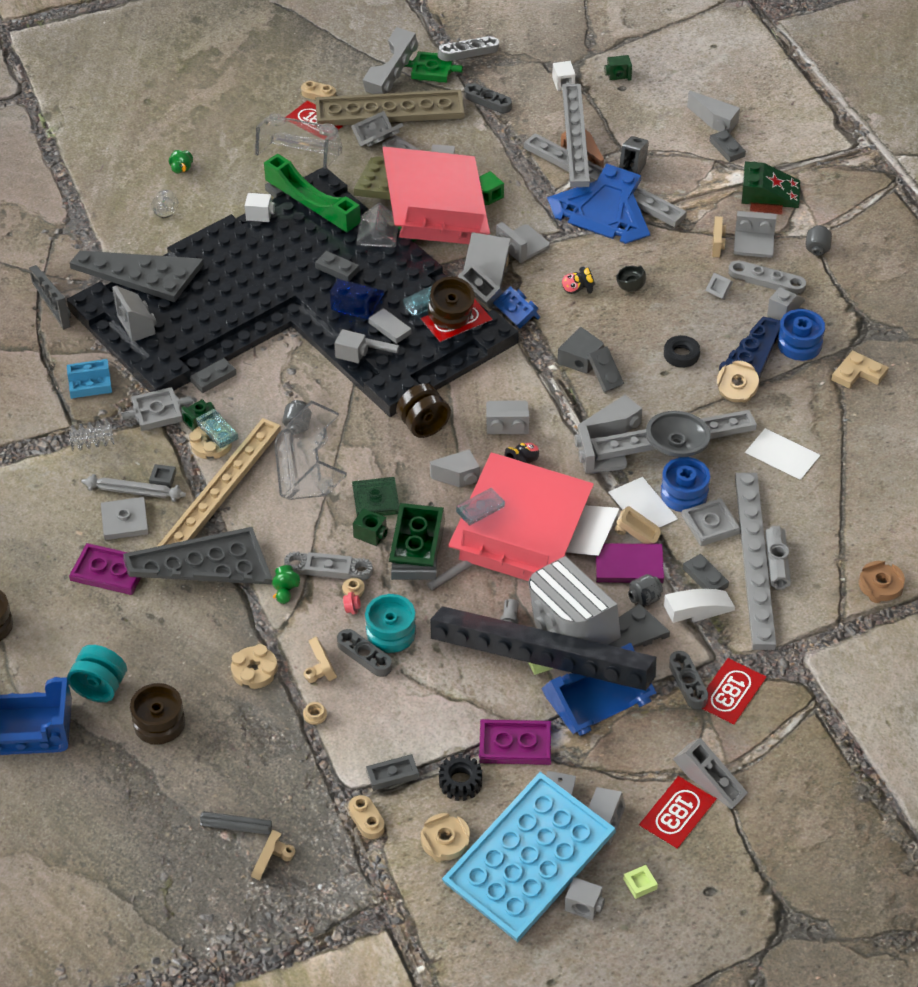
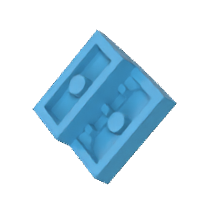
(89, 378)

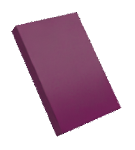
(628, 562)
(103, 569)
(515, 742)

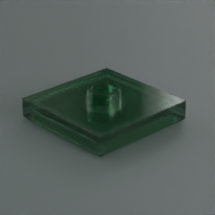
(376, 496)

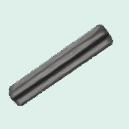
(235, 822)

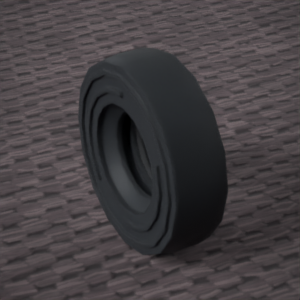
(681, 342)

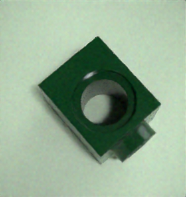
(370, 527)

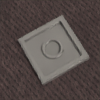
(711, 522)

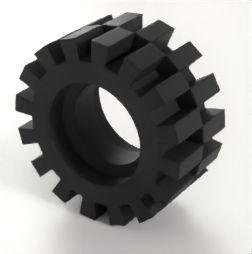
(460, 765)

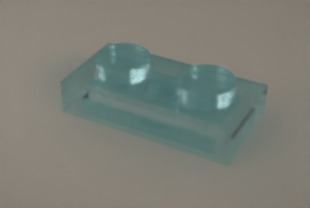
(418, 302)
(217, 428)
(480, 506)

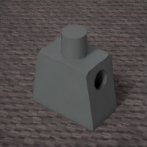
(634, 151)
(576, 348)

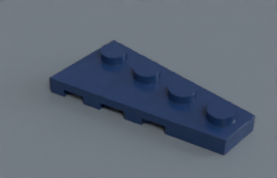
(757, 345)

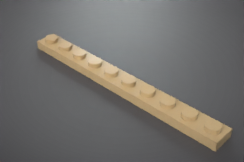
(223, 483)

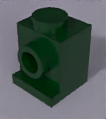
(618, 68)
(194, 411)

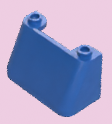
(587, 700)

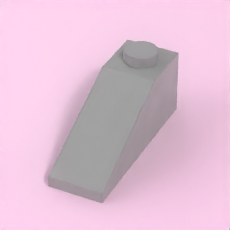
(713, 112)
(614, 419)
(710, 773)

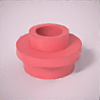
(351, 603)

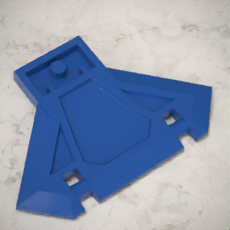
(604, 205)

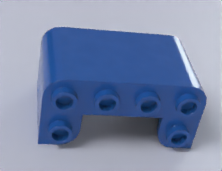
(36, 720)

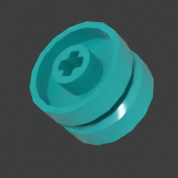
(390, 623)
(97, 673)

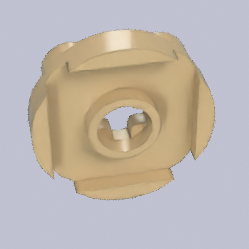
(732, 372)
(202, 448)
(254, 655)
(445, 849)

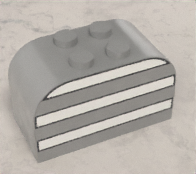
(572, 604)

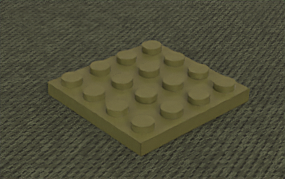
(373, 180)

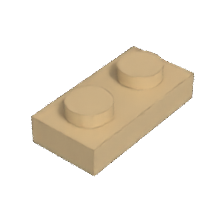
(718, 232)

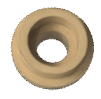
(353, 585)
(315, 708)

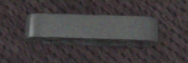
(477, 93)
(366, 661)
(687, 689)

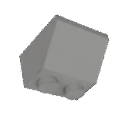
(133, 314)

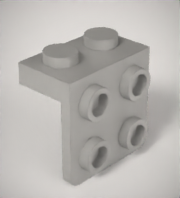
(374, 129)
(524, 241)
(507, 417)
(587, 455)

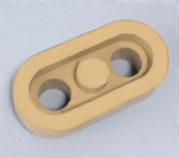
(314, 89)
(364, 815)

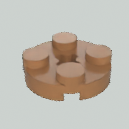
(881, 591)

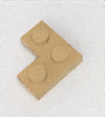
(859, 366)

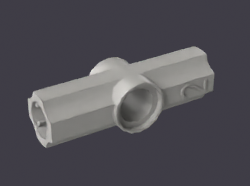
(778, 557)

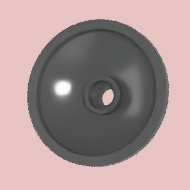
(678, 433)

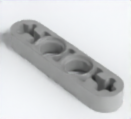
(468, 48)

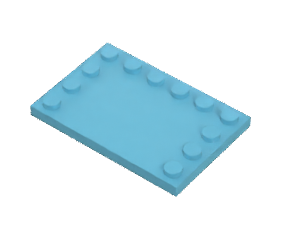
(529, 856)

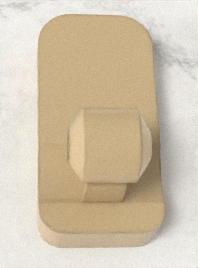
(637, 526)
(324, 667)
(274, 847)

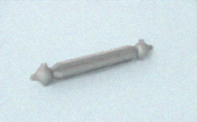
(133, 487)

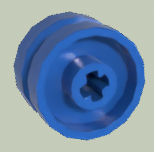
(801, 334)
(685, 483)

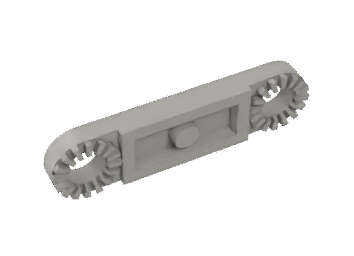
(766, 277)
(329, 565)

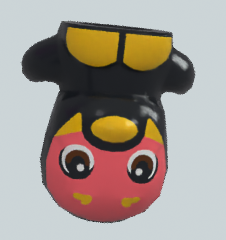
(577, 281)
(524, 452)

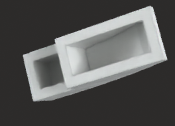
(697, 604)

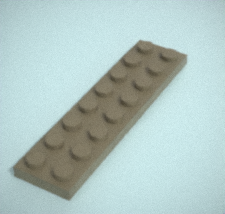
(397, 106)

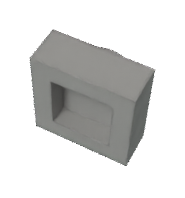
(719, 286)

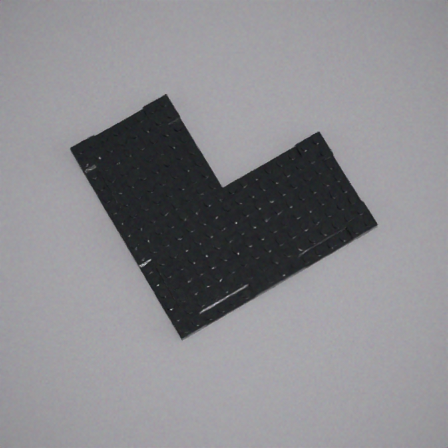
(265, 280)

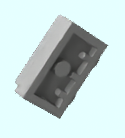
(754, 234)

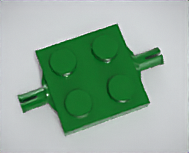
(431, 68)

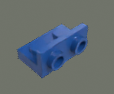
(515, 307)

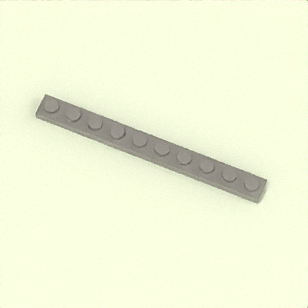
(646, 201)
(755, 562)

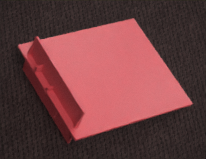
(435, 195)
(531, 527)

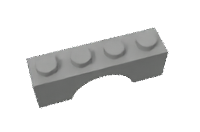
(381, 78)

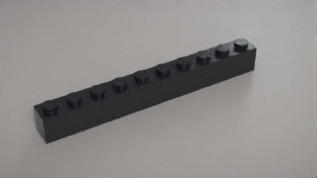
(544, 648)

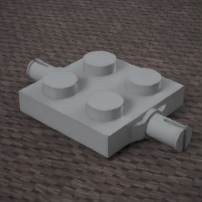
(156, 409)

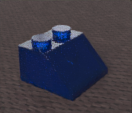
(354, 298)

